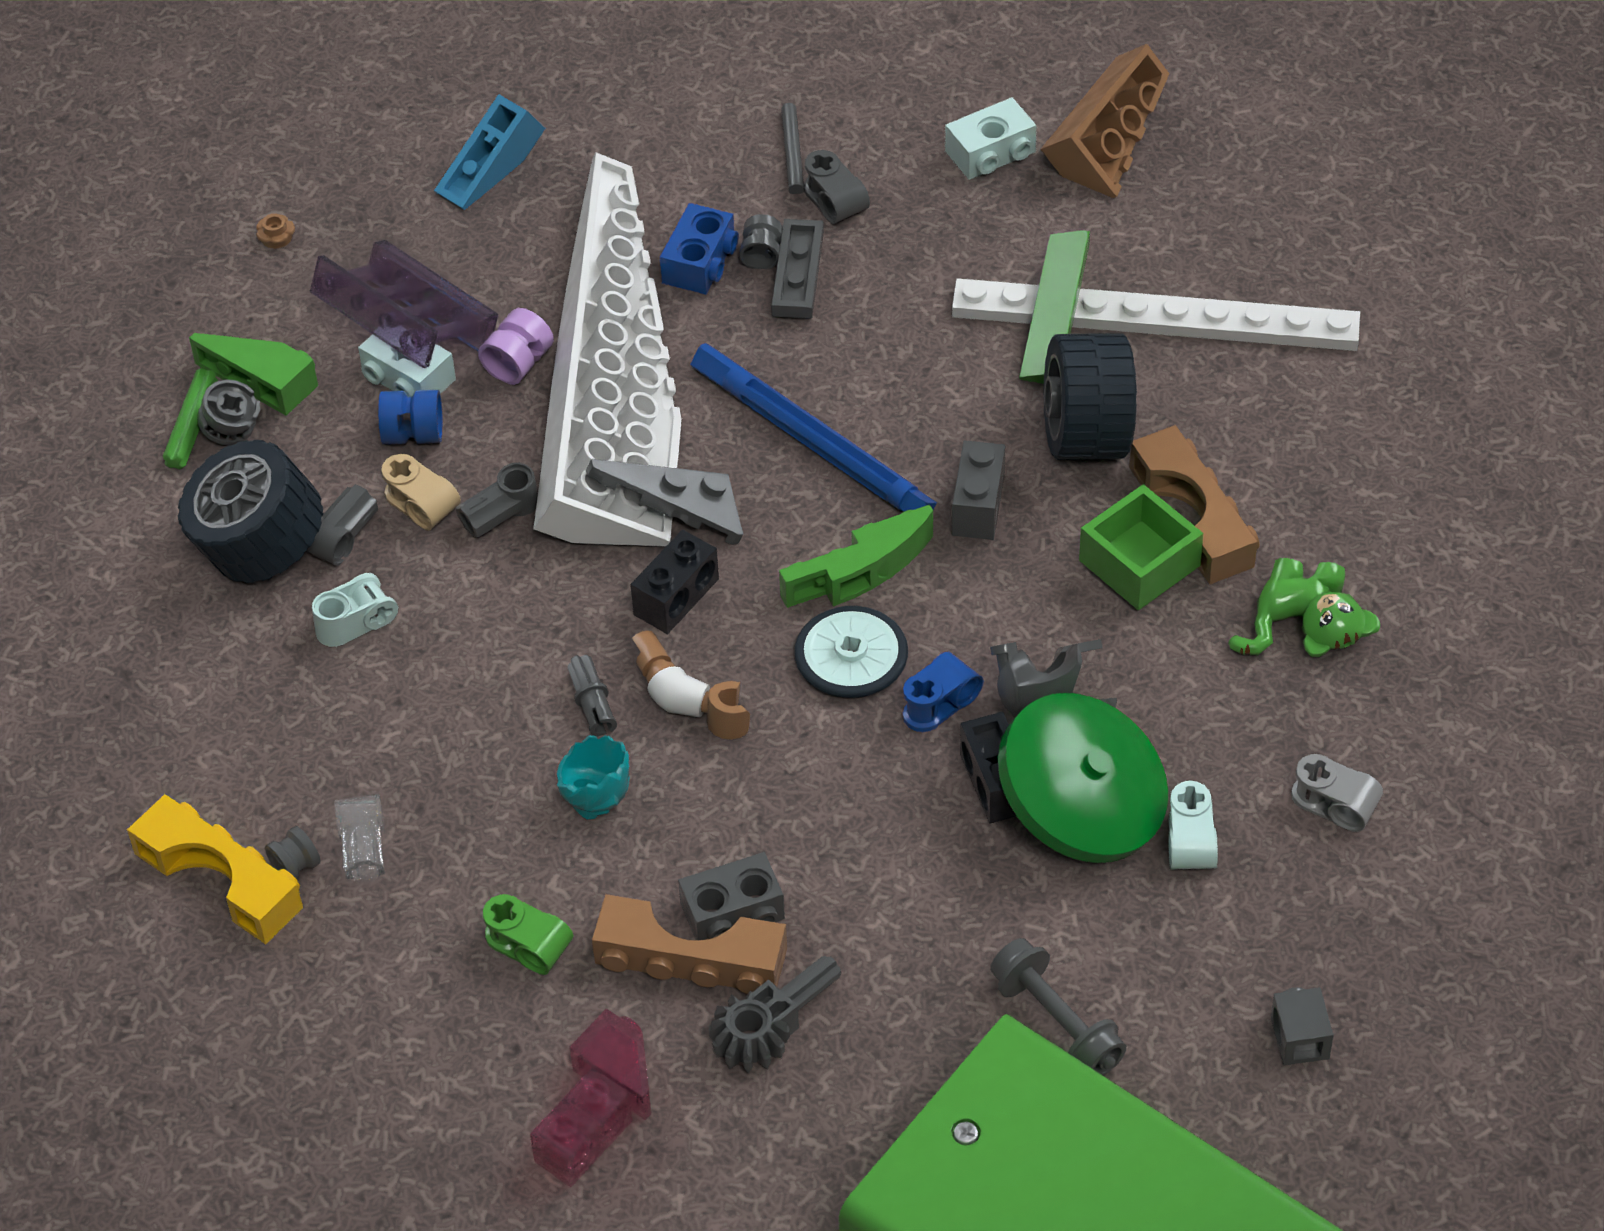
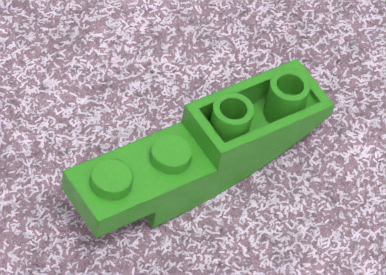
(874, 557)

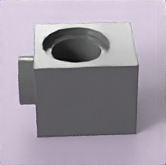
(1301, 1025)

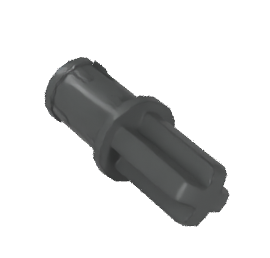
(591, 695)

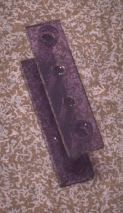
(416, 286)

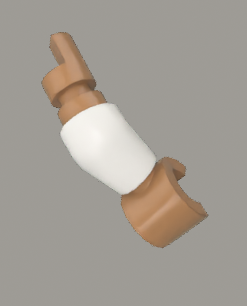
(688, 696)

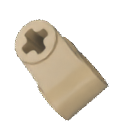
(418, 491)

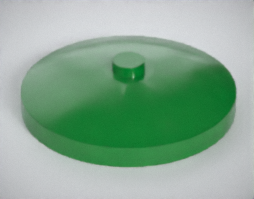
(1083, 777)

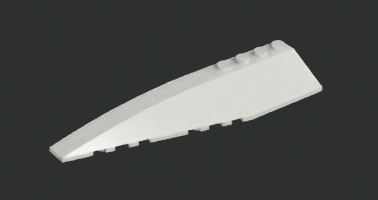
(608, 376)

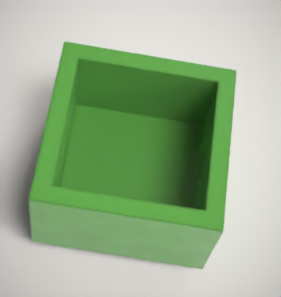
(1140, 547)

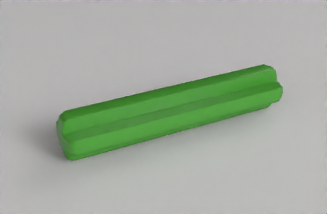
(186, 425)

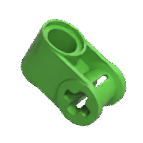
(526, 934)

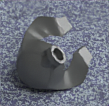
(1021, 682)

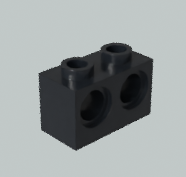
(674, 581)
(979, 753)

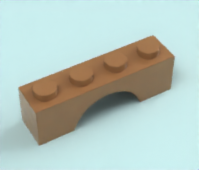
(1172, 469)
(738, 958)

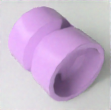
(515, 346)

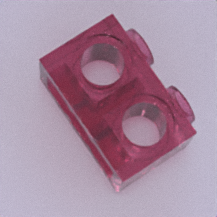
(581, 1127)

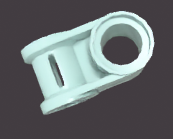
(350, 610)
(1191, 828)

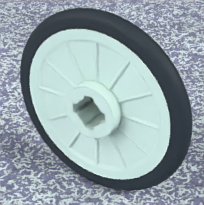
(829, 666)

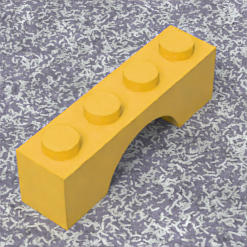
(176, 838)

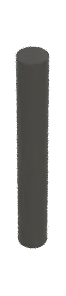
(792, 149)

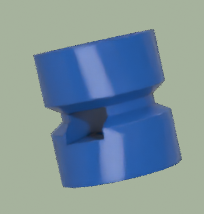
(425, 417)

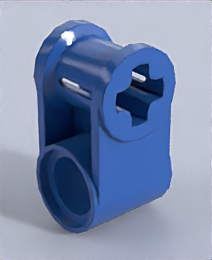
(939, 692)

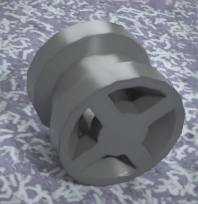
(293, 852)

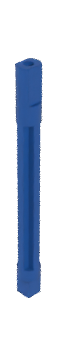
(809, 430)

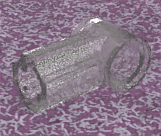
(360, 828)

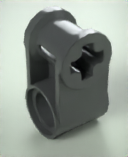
(834, 187)

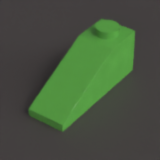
(270, 368)

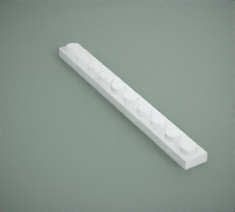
(1168, 315)

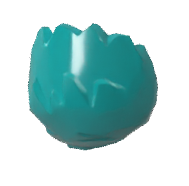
(594, 775)

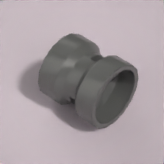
(761, 242)

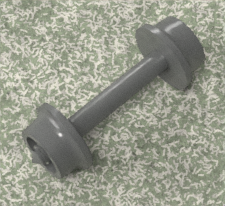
(1021, 968)

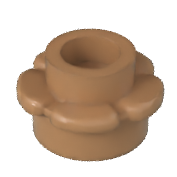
(275, 231)

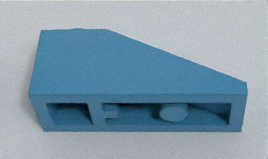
(490, 153)

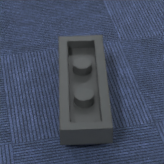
(797, 268)

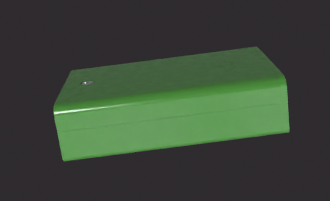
(1055, 1146)

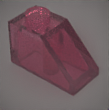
(618, 1052)

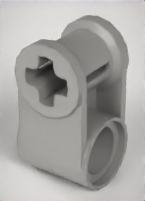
(1338, 794)

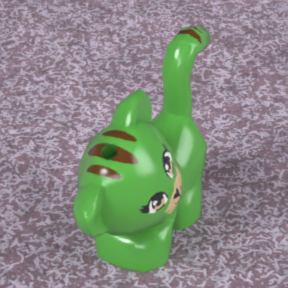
(1329, 616)

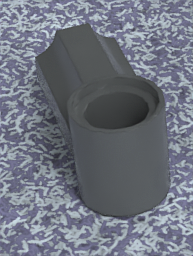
(510, 495)
(342, 524)

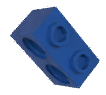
(698, 249)

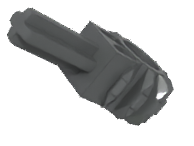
(770, 1013)

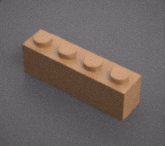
(1104, 126)

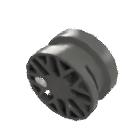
(229, 410)

